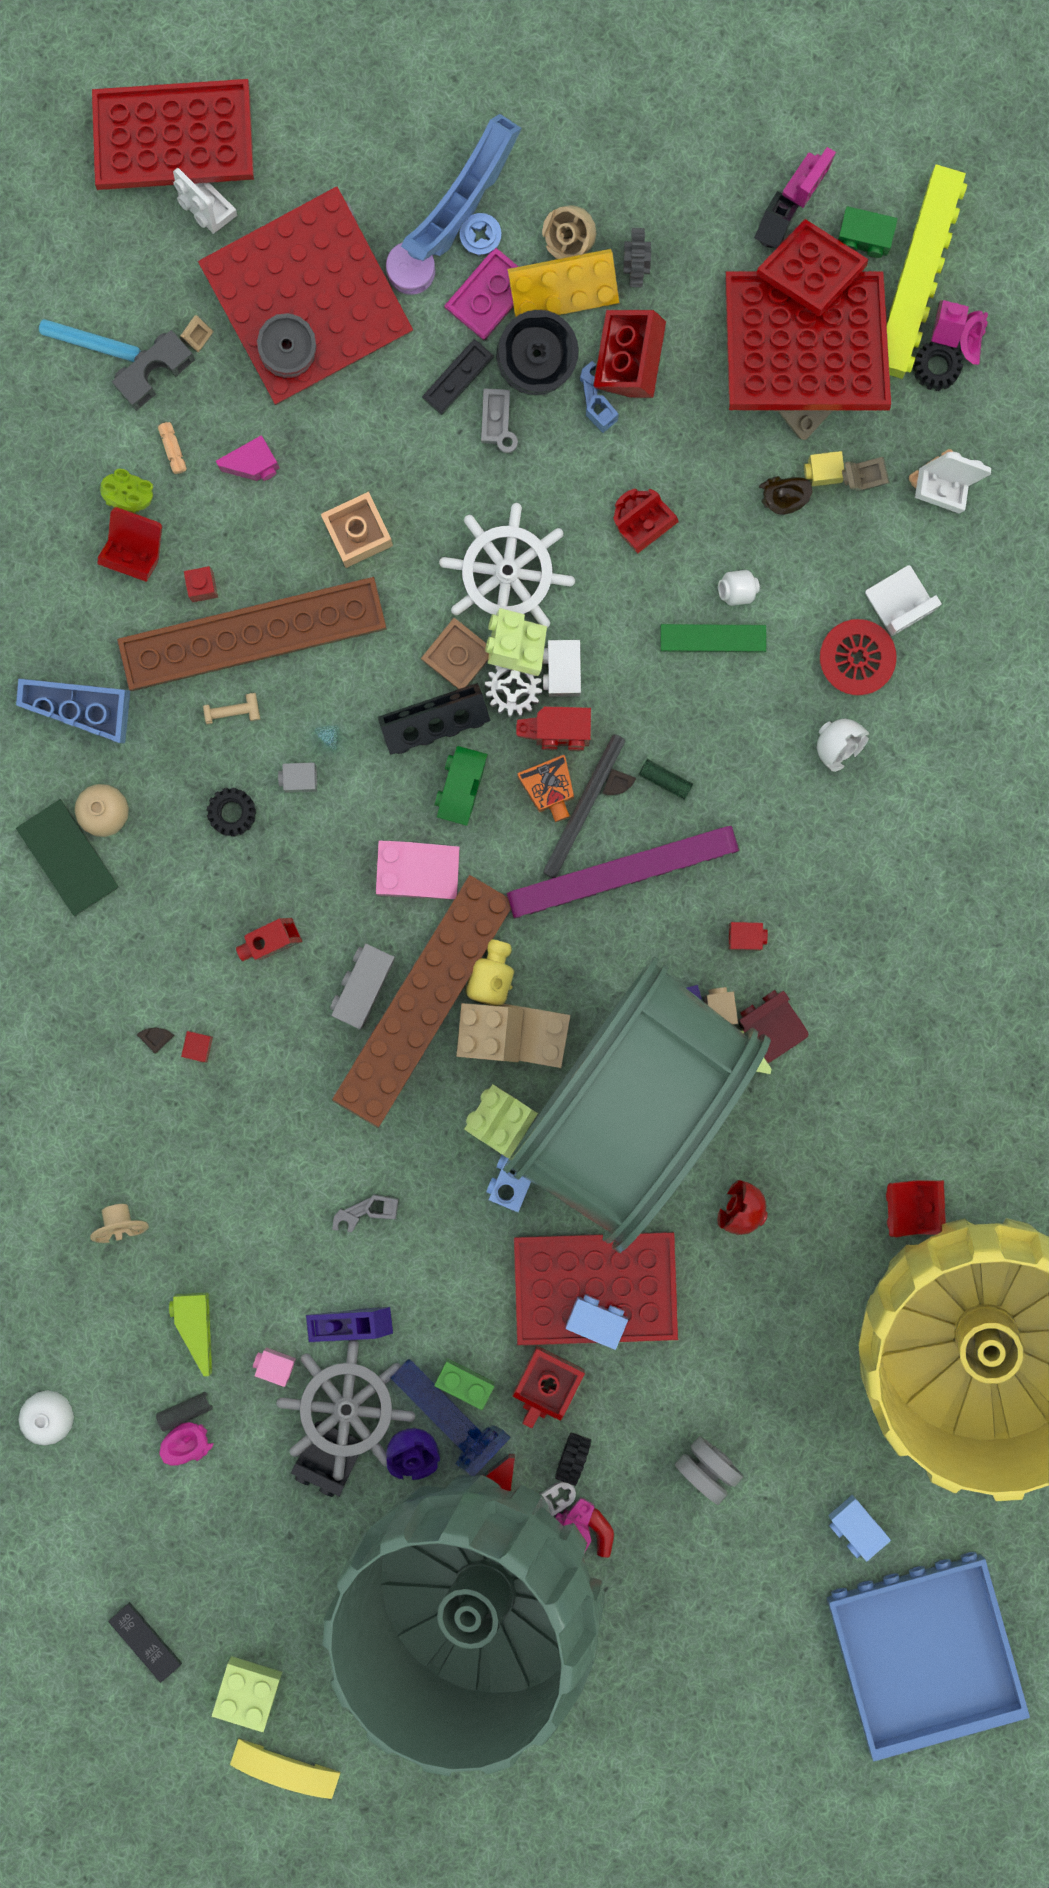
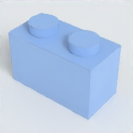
(596, 1321)
(859, 1528)

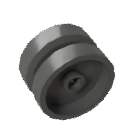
(286, 329)

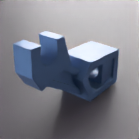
(609, 415)

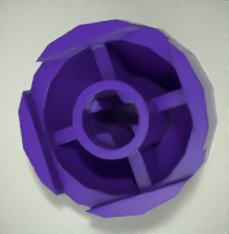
(412, 1454)

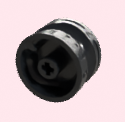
(553, 340)

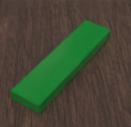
(712, 638)

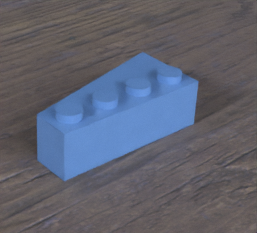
(86, 707)

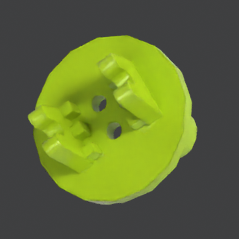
(126, 491)

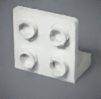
(901, 600)

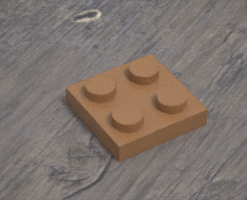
(457, 654)

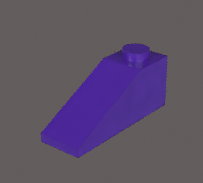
(350, 1324)

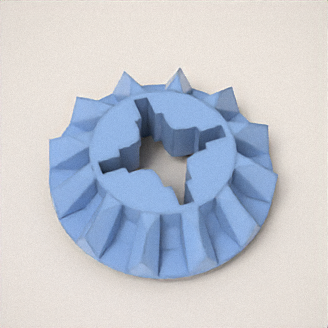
(478, 222)

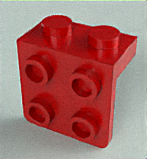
(131, 544)
(915, 1207)

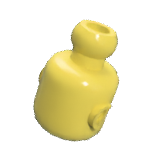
(491, 976)

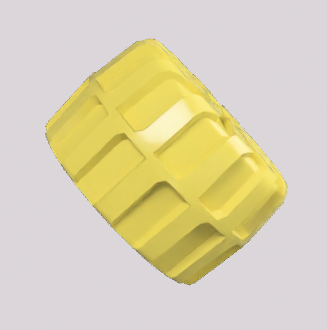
(928, 1364)

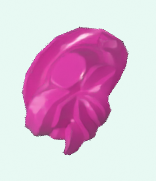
(972, 336)
(185, 1444)

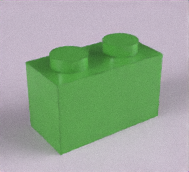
(464, 1384)

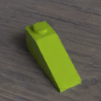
(193, 1323)

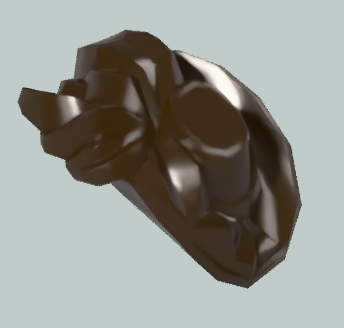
(786, 494)

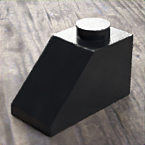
(776, 221)

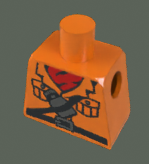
(549, 786)

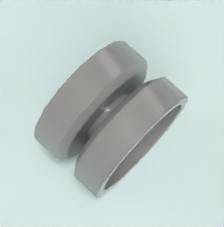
(710, 1468)

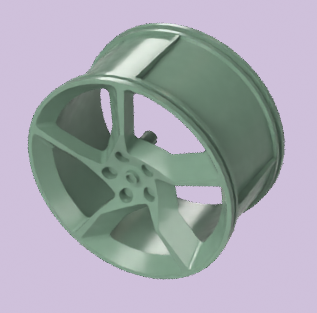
(639, 1106)

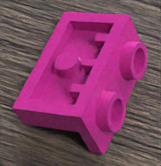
(808, 177)

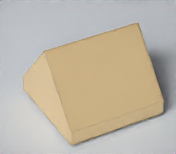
(196, 334)

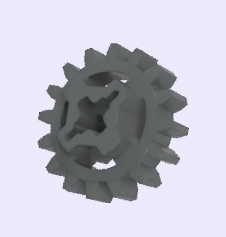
(637, 257)

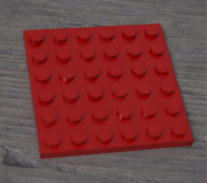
(316, 269)
(801, 361)

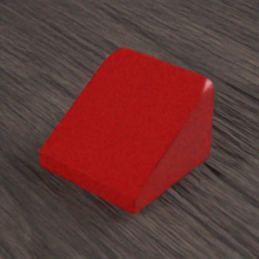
(197, 1046)

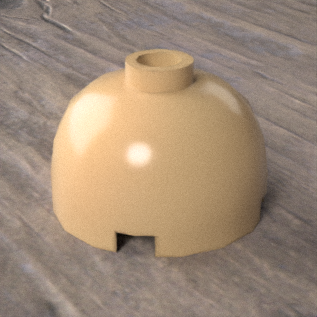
(569, 232)
(101, 810)

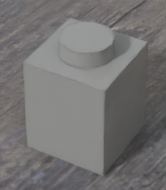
(298, 777)

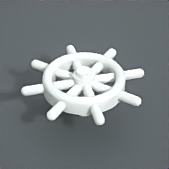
(506, 569)

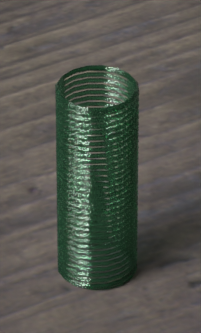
(667, 773)

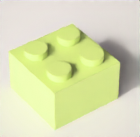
(247, 1694)

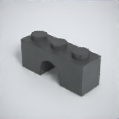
(167, 353)

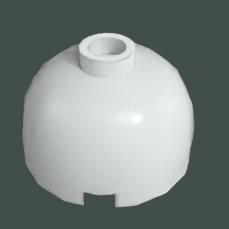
(840, 741)
(46, 1418)

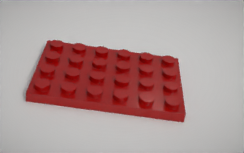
(164, 127)
(561, 1267)

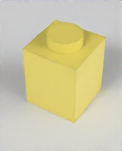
(824, 468)

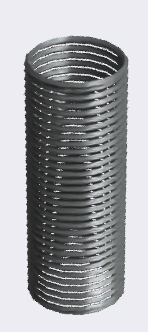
(173, 1408)

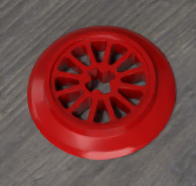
(876, 635)

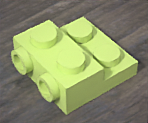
(515, 642)
(500, 1120)

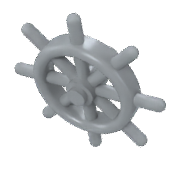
(345, 1409)

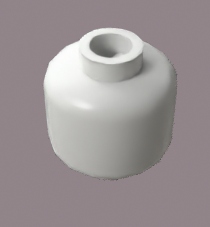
(738, 587)

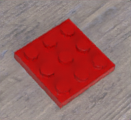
(812, 267)

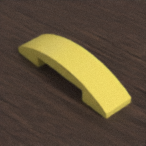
(284, 1771)

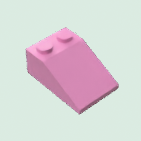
(417, 870)

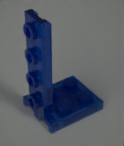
(475, 1445)

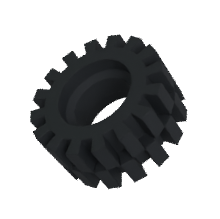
(930, 379)
(215, 812)
(573, 1459)

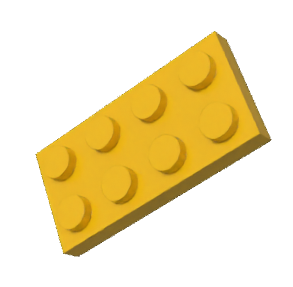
(565, 284)

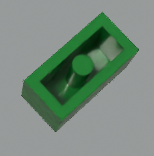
(867, 231)

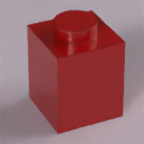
(200, 584)
(747, 936)

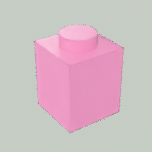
(274, 1366)

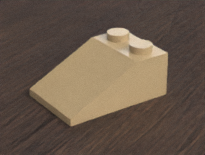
(542, 1036)

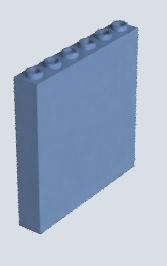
(927, 1656)

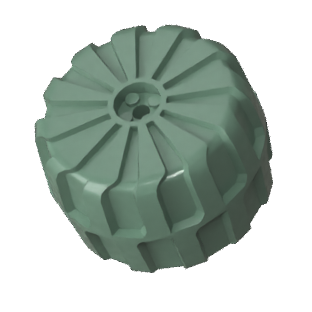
(464, 1626)

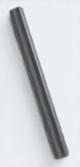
(584, 806)

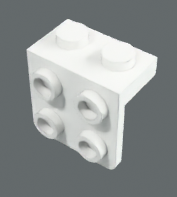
(204, 202)
(947, 480)

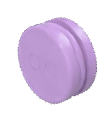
(409, 274)

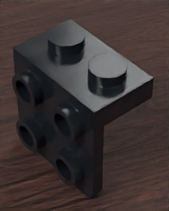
(318, 1466)

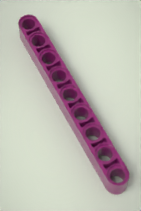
(622, 871)

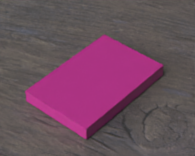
(484, 296)

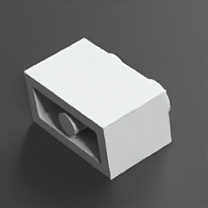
(563, 668)

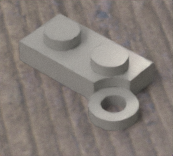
(496, 419)

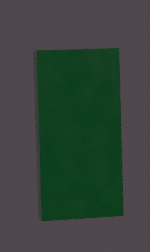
(67, 857)

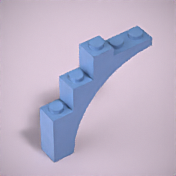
(480, 172)

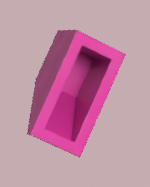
(949, 323)
(250, 461)

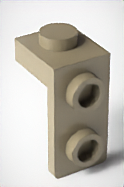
(865, 474)

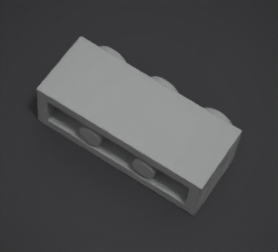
(362, 986)

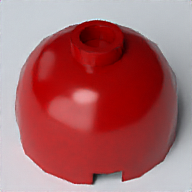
(744, 1209)

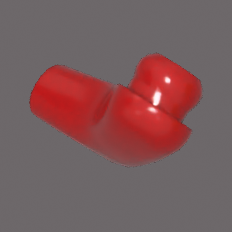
(604, 1533)

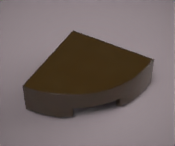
(618, 783)
(155, 1038)

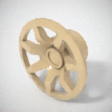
(116, 1222)

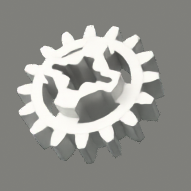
(500, 686)

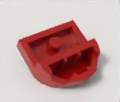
(642, 518)

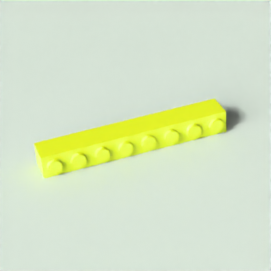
(921, 266)

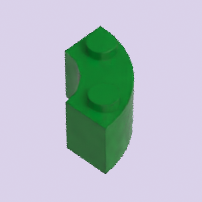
(461, 785)

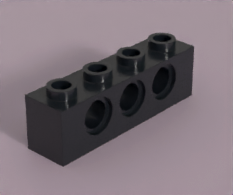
(441, 707)

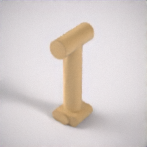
(250, 707)

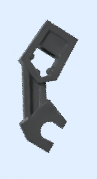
(354, 1212)

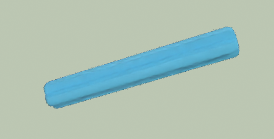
(88, 340)

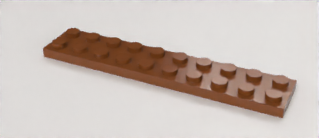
(251, 634)
(422, 1002)

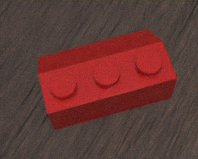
(630, 353)

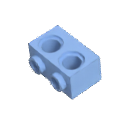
(520, 1187)

